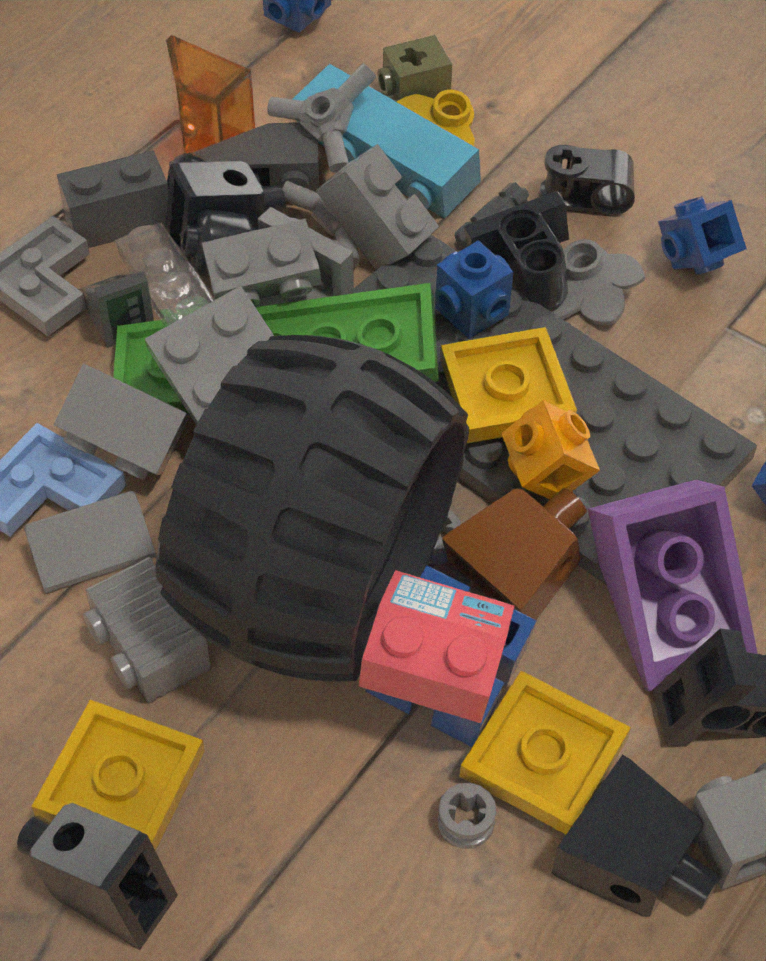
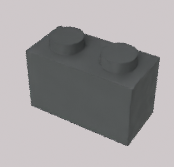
(114, 197)

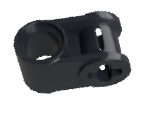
(592, 179)

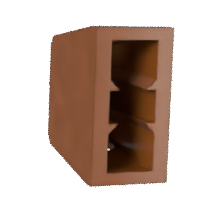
(519, 548)

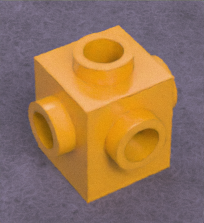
(550, 450)

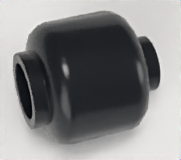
(210, 226)

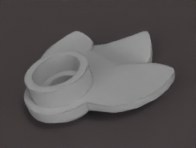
(600, 285)

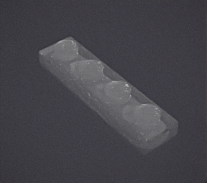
(171, 279)

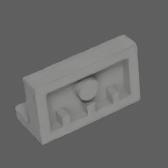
(264, 262)

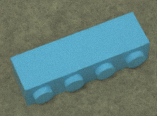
(430, 159)

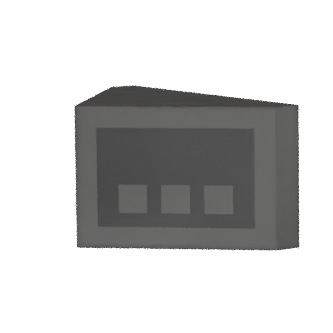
(118, 302)

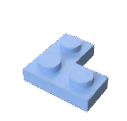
(49, 468)

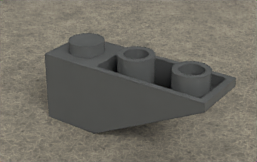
(274, 154)

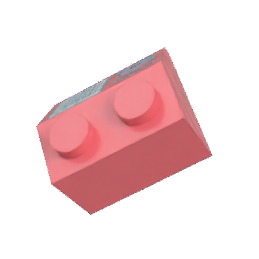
(436, 646)

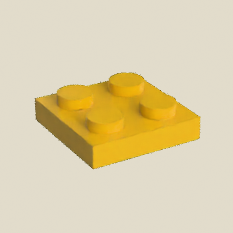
(503, 379)
(544, 752)
(121, 770)

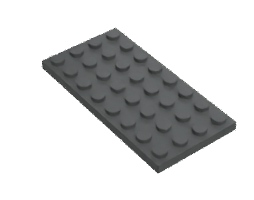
(637, 426)

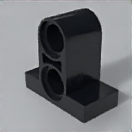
(530, 244)
(714, 691)

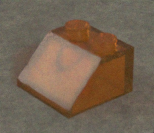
(208, 95)

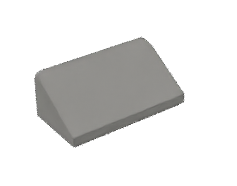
(89, 541)

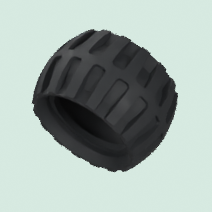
(305, 499)

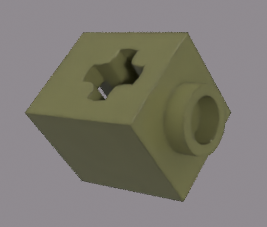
(415, 69)

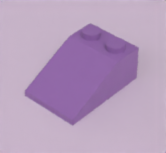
(671, 573)

